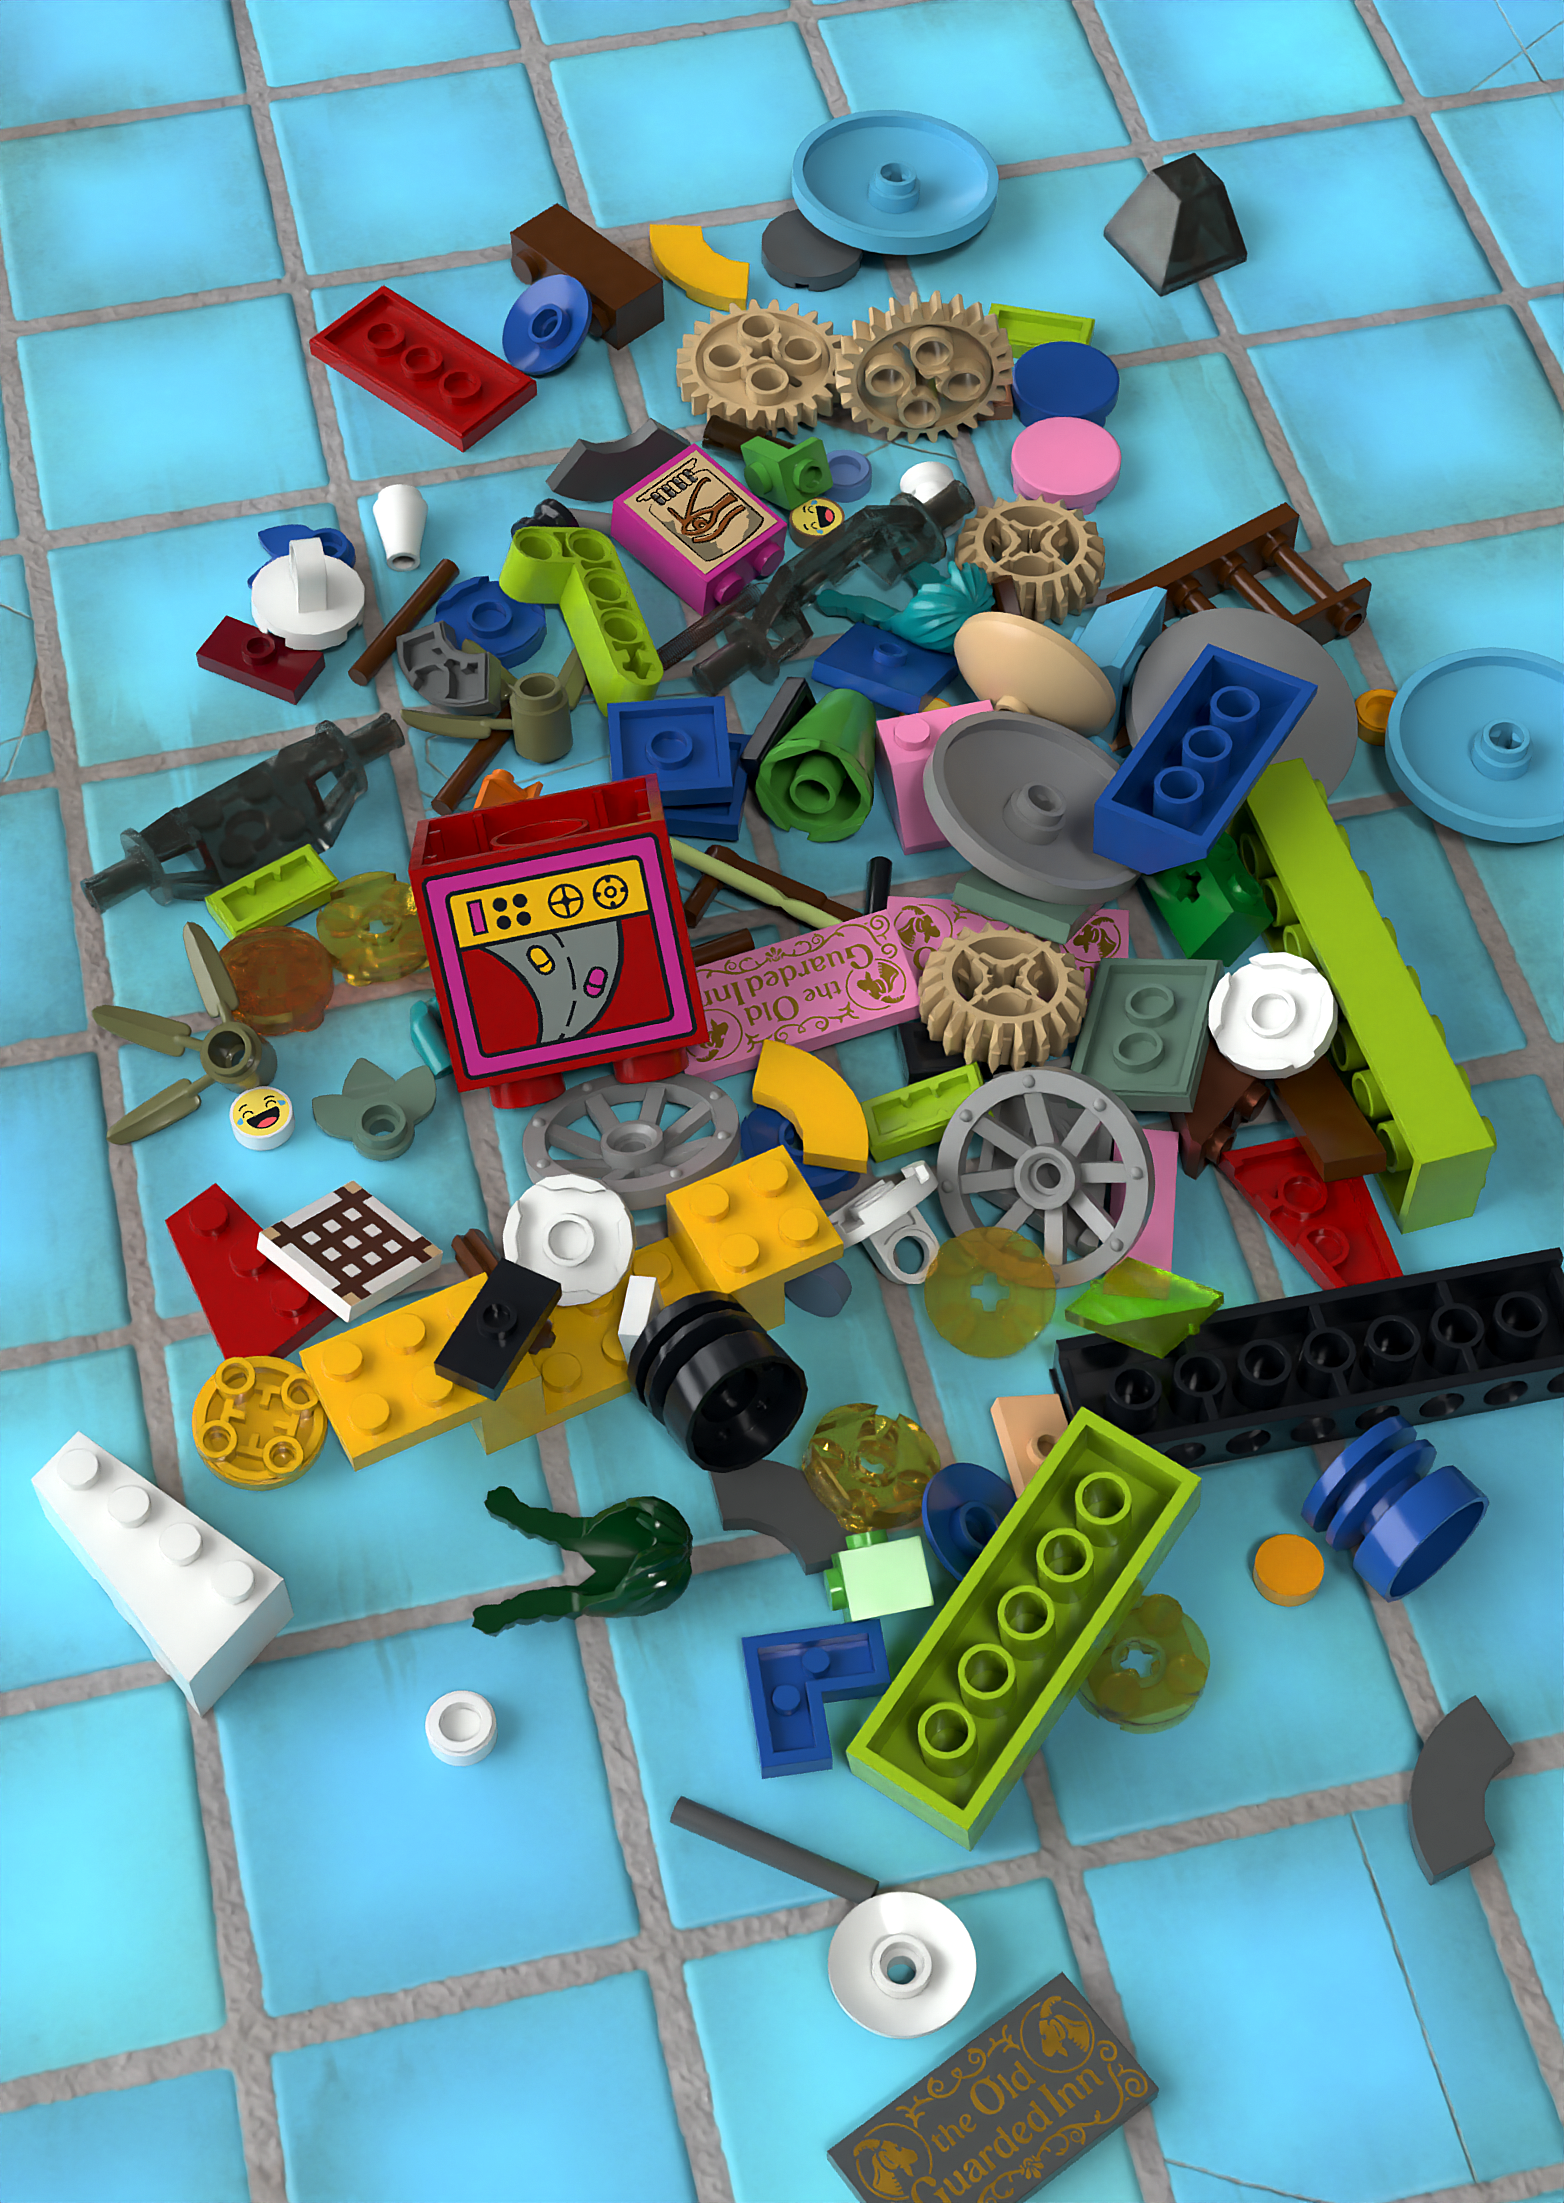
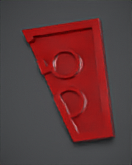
(1323, 1224)
(243, 1294)

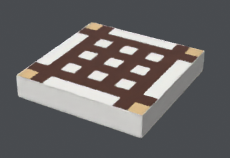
(349, 1251)

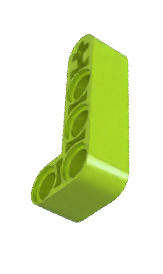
(588, 582)

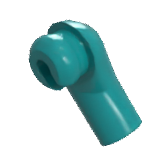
(429, 1038)

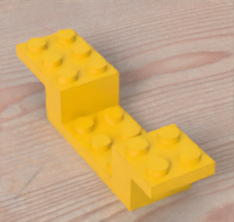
(726, 1234)

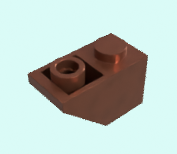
(1220, 1106)

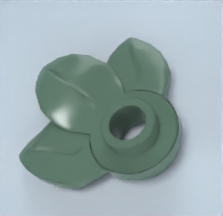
(376, 1104)

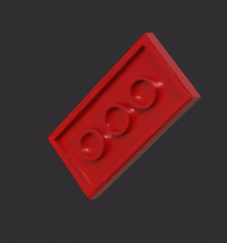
(423, 368)

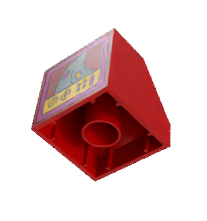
(558, 940)

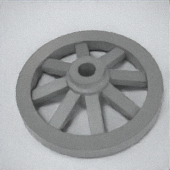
(636, 1154)
(1031, 1171)

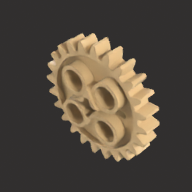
(760, 367)
(924, 367)

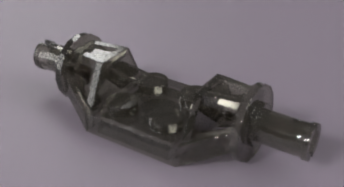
(868, 536)
(248, 819)

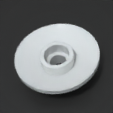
(909, 1932)

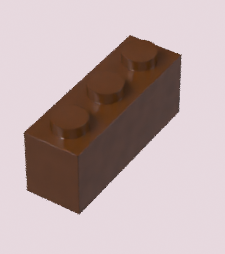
(622, 291)

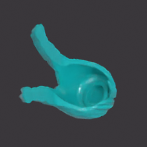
(931, 615)

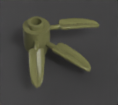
(538, 711)
(218, 1051)

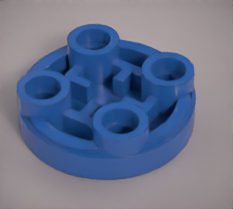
(1064, 382)

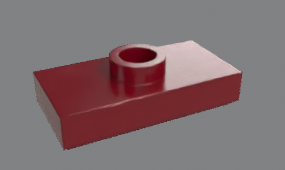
(260, 660)

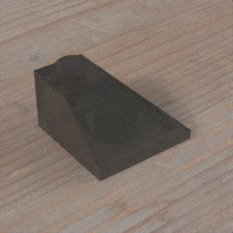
(1178, 226)

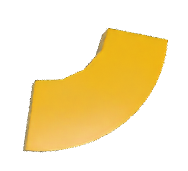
(692, 265)
(816, 1104)

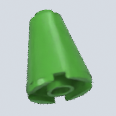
(823, 769)

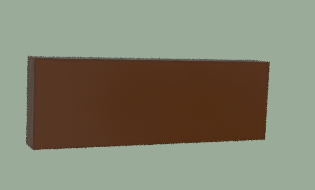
(1328, 1123)

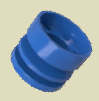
(1385, 1499)

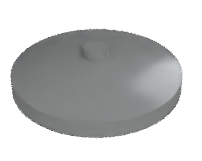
(1326, 730)
(1021, 805)

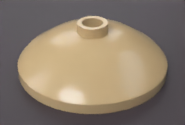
(1033, 672)

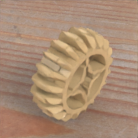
(1029, 544)
(1002, 981)

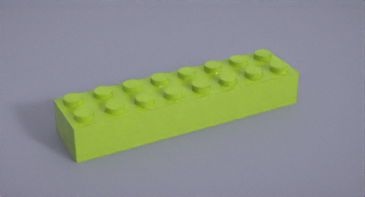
(1385, 1039)

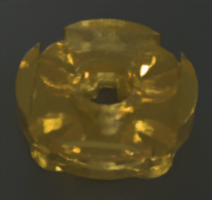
(366, 955)
(962, 1319)
(856, 1494)
(1175, 1679)

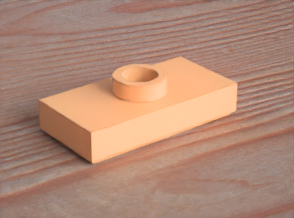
(1027, 1433)

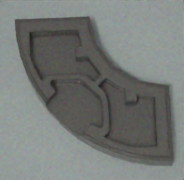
(611, 468)
(448, 676)
(783, 1506)
(1450, 1790)

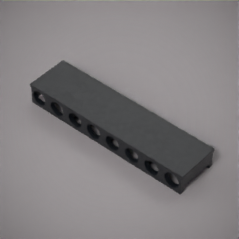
(1332, 1362)

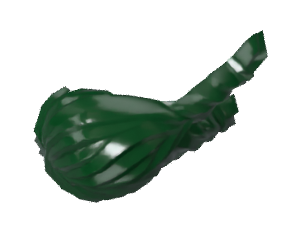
(633, 1546)

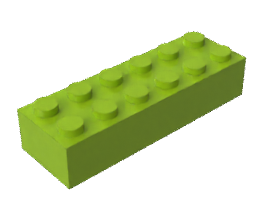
(1025, 1628)

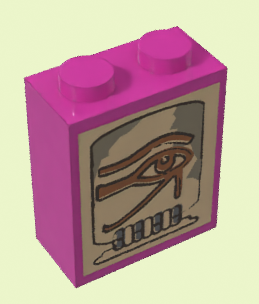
(698, 530)

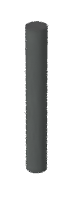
(773, 1851)

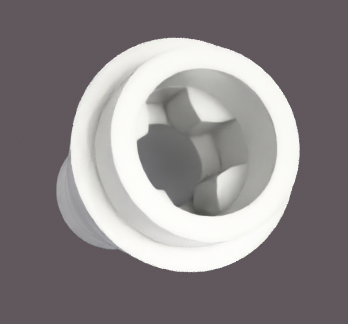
(401, 524)

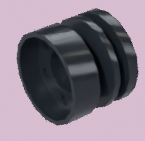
(717, 1381)

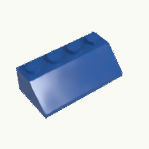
(1197, 761)

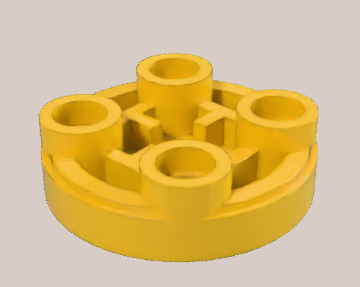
(259, 1423)

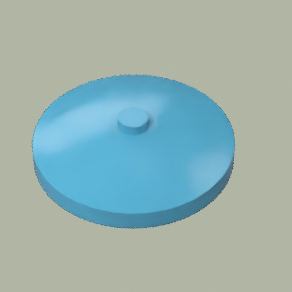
(894, 182)
(1483, 743)

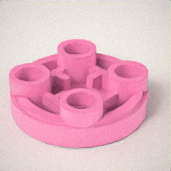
(1065, 461)

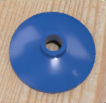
(547, 324)
(963, 1512)

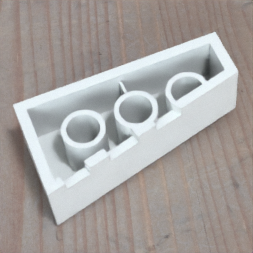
(169, 1573)

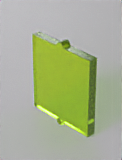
(1144, 1307)

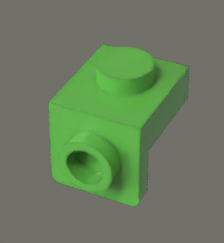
(786, 474)

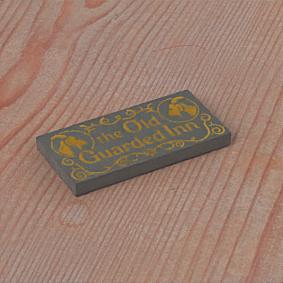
(1000, 2110)

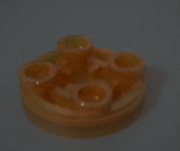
(280, 979)

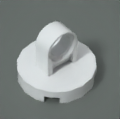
(308, 597)
(1273, 1016)
(886, 1215)
(573, 1234)

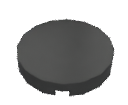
(804, 255)

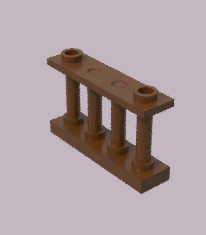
(1234, 559)

